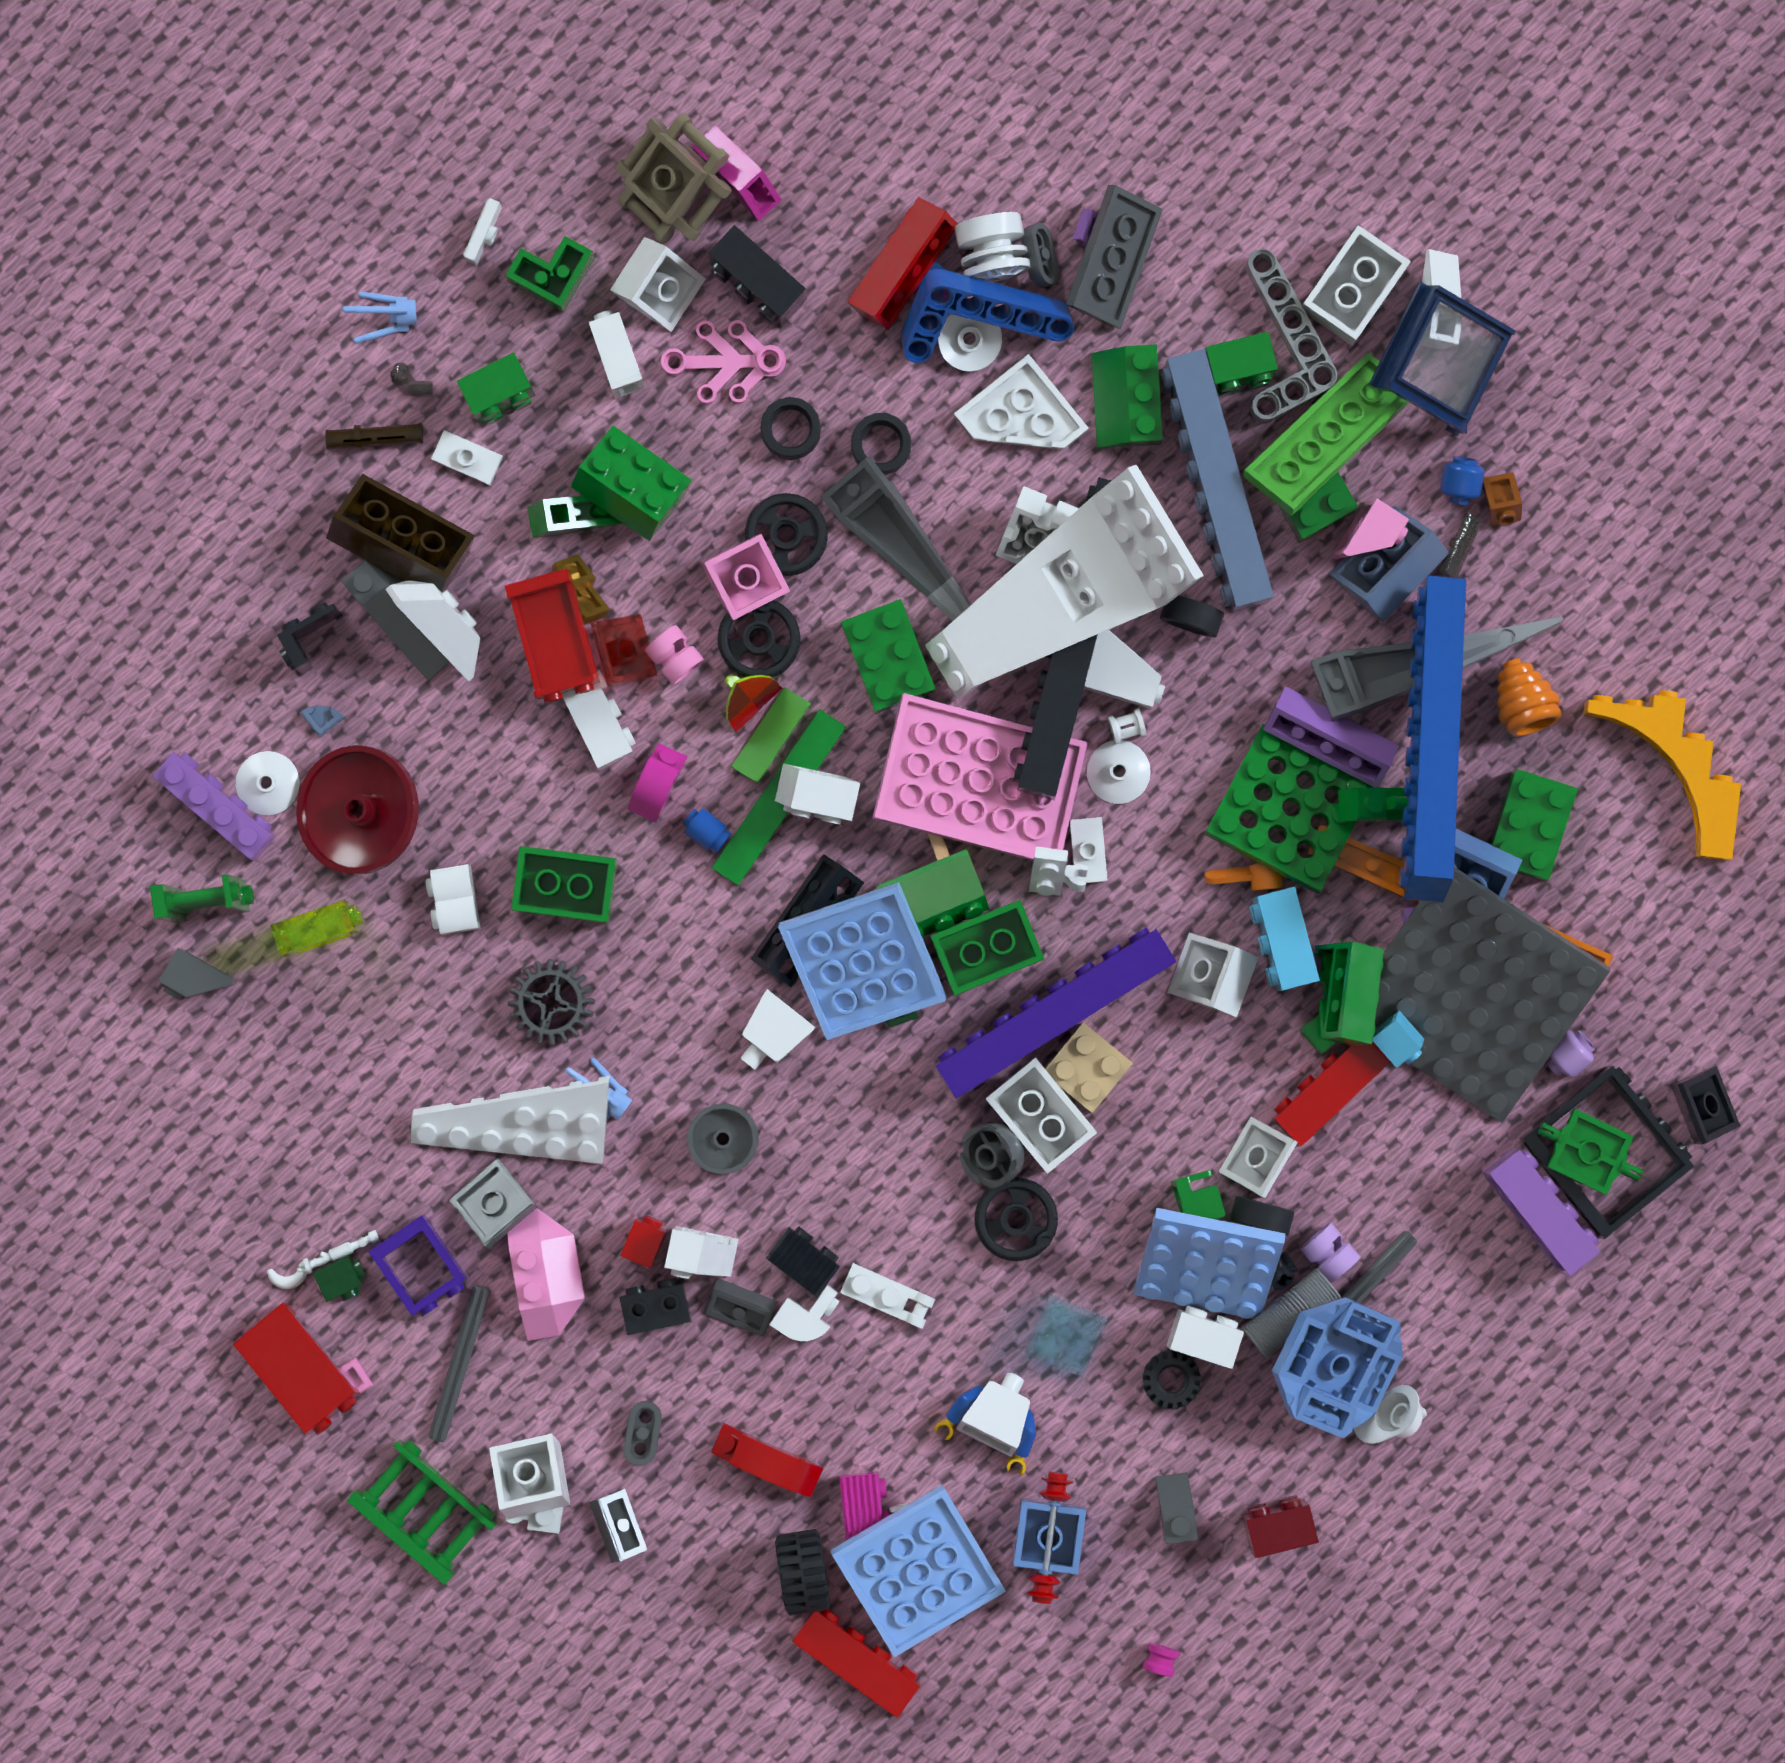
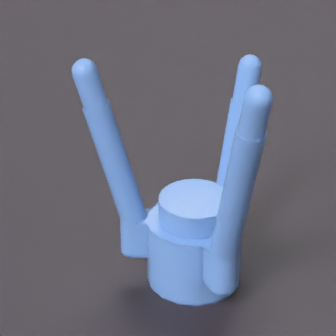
(401, 312)
(617, 1099)

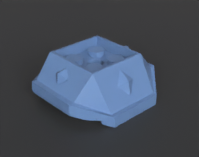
(1338, 1365)

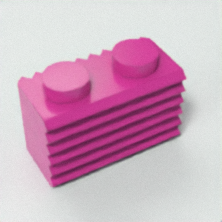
(862, 1501)

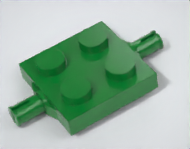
(1590, 1152)

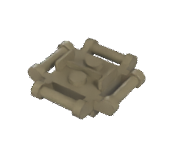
(672, 178)

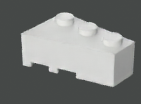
(700, 1253)

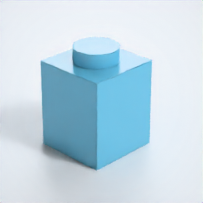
(1398, 1040)

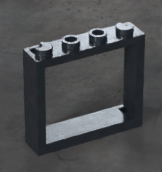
(1657, 1127)

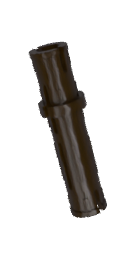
(373, 436)

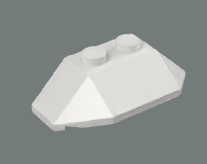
(440, 622)

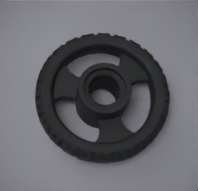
(814, 527)
(782, 655)
(1039, 1236)

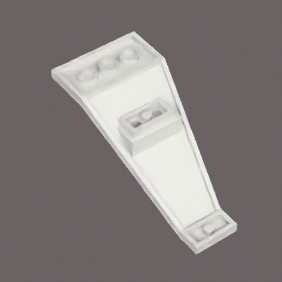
(1086, 577)

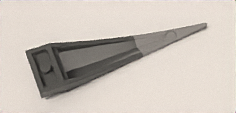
(883, 520)
(1373, 676)

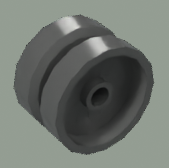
(741, 1144)

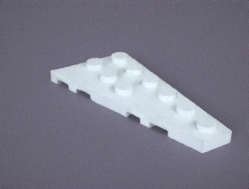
(530, 1122)

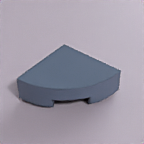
(322, 718)

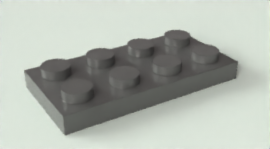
(1114, 256)

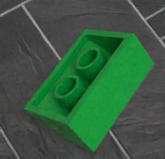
(1127, 396)
(943, 893)

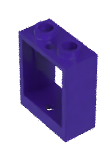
(401, 1237)

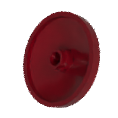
(357, 809)

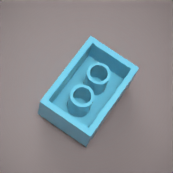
(1284, 939)

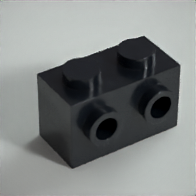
(655, 1307)

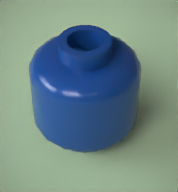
(1462, 480)

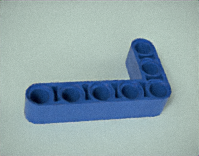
(979, 308)

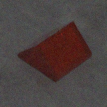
(622, 649)

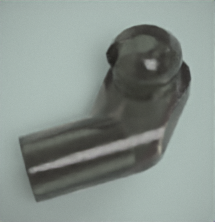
(407, 384)

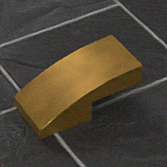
(590, 601)

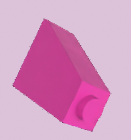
(743, 175)

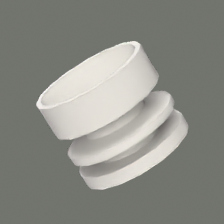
(991, 240)

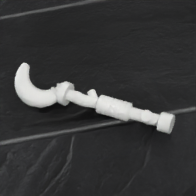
(306, 1266)

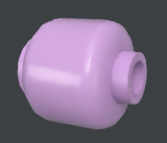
(1571, 1054)

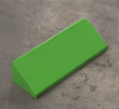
(771, 735)

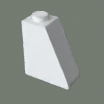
(616, 353)
(1122, 673)

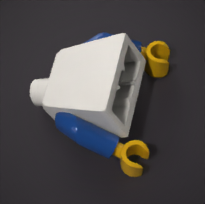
(996, 1418)

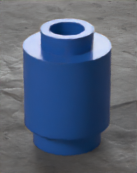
(706, 830)

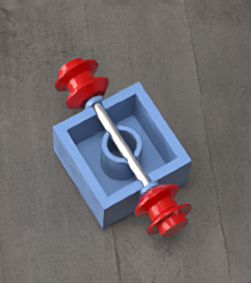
(1049, 1536)

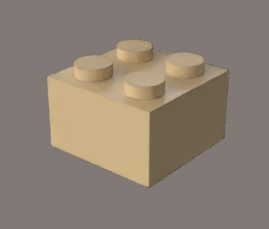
(1087, 1067)

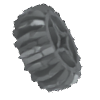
(543, 1028)

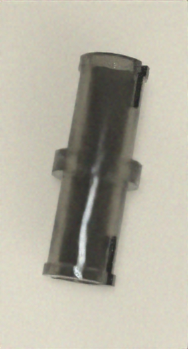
(1461, 546)

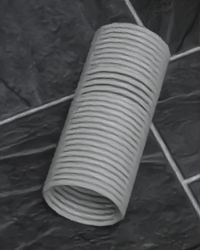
(1276, 1322)

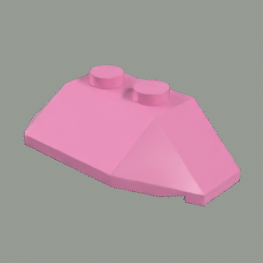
(545, 1274)

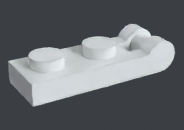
(886, 1295)

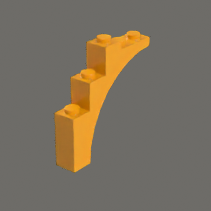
(1661, 725)

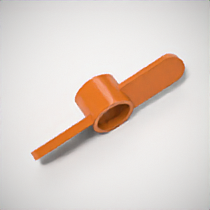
(1258, 875)

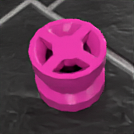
(1161, 1659)

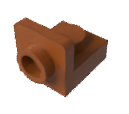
(1502, 499)

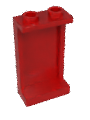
(553, 635)
(296, 1370)

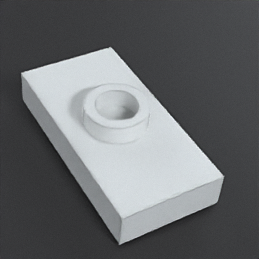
(484, 231)
(467, 457)
(1089, 848)

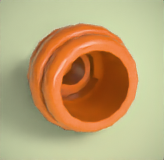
(1525, 699)

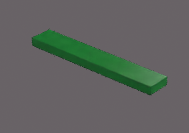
(767, 813)

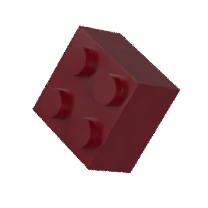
(1279, 1527)

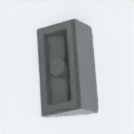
(740, 1307)
(618, 1526)

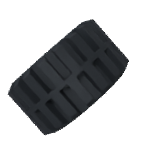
(802, 1572)

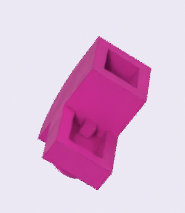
(656, 782)

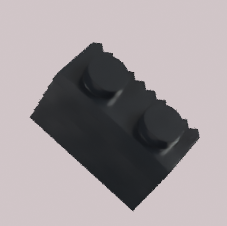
(803, 1260)

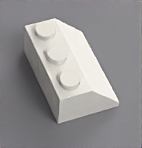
(1041, 1115)

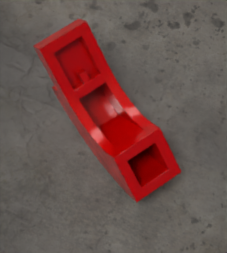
(766, 1461)

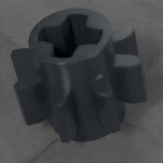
(1283, 1275)

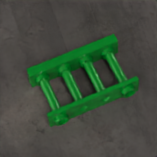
(172, 904)
(417, 1542)

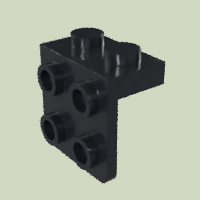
(295, 630)

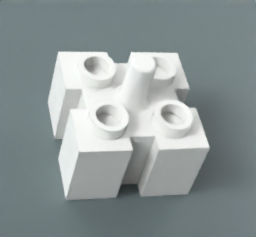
(1031, 524)

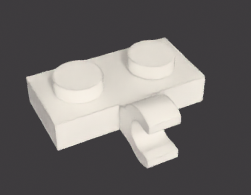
(1051, 871)

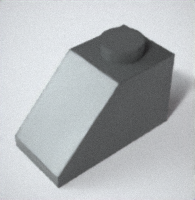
(192, 977)
(1176, 1508)

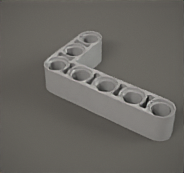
(1292, 338)

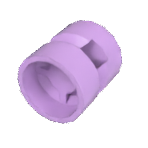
(1329, 1252)

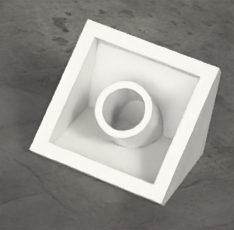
(1257, 1157)

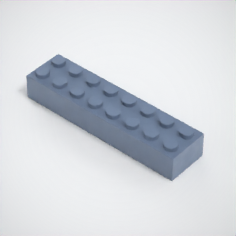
(1218, 481)

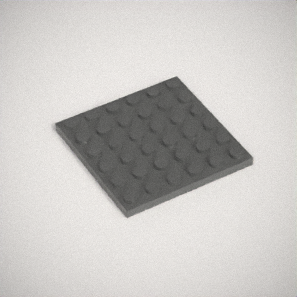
(1484, 992)

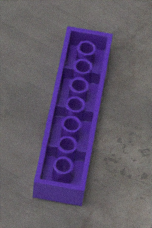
(1056, 1013)

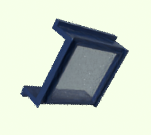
(1442, 356)

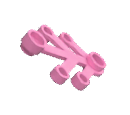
(729, 361)

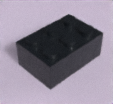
(756, 277)

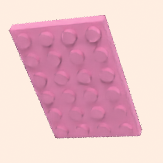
(955, 776)

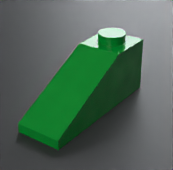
(567, 516)

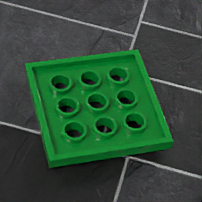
(1269, 814)

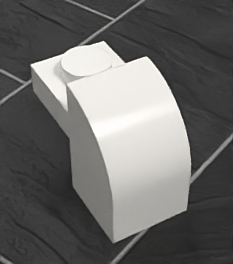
(801, 1323)

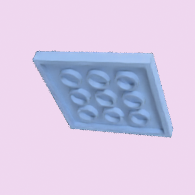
(862, 961)
(1208, 1263)
(918, 1570)

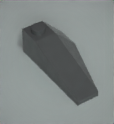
(369, 587)

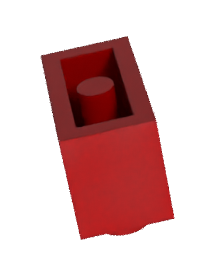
(644, 1241)

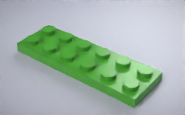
(1324, 438)

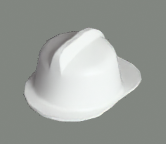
(1396, 1416)

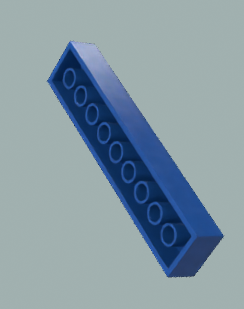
(1434, 739)

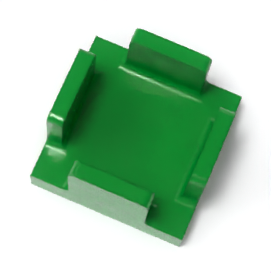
(1201, 1202)

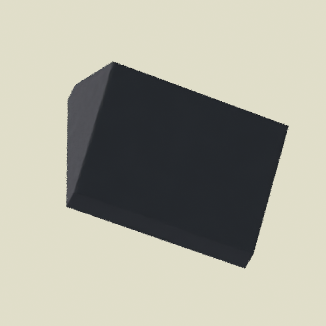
(1705, 1106)

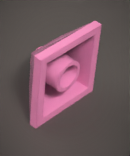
(1372, 529)
(745, 576)

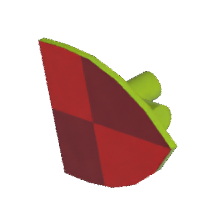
(748, 697)

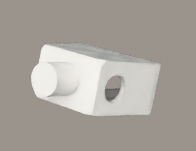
(773, 1030)

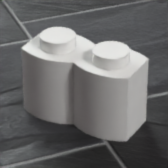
(454, 900)

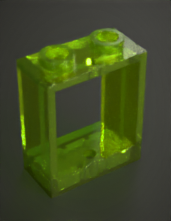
(317, 928)

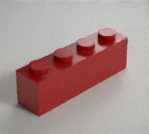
(903, 263)
(1329, 1091)
(857, 1662)

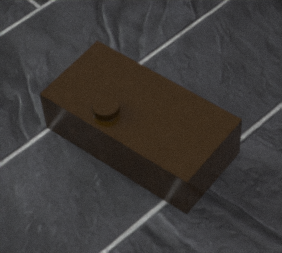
(399, 535)

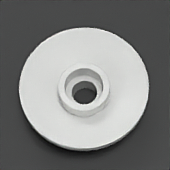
(969, 356)
(1113, 788)
(281, 792)

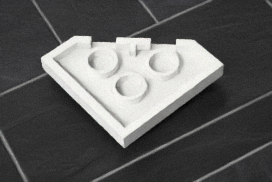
(1022, 410)

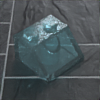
(1065, 1335)

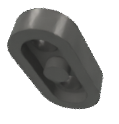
(1041, 254)
(642, 1433)

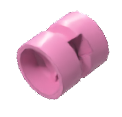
(674, 655)

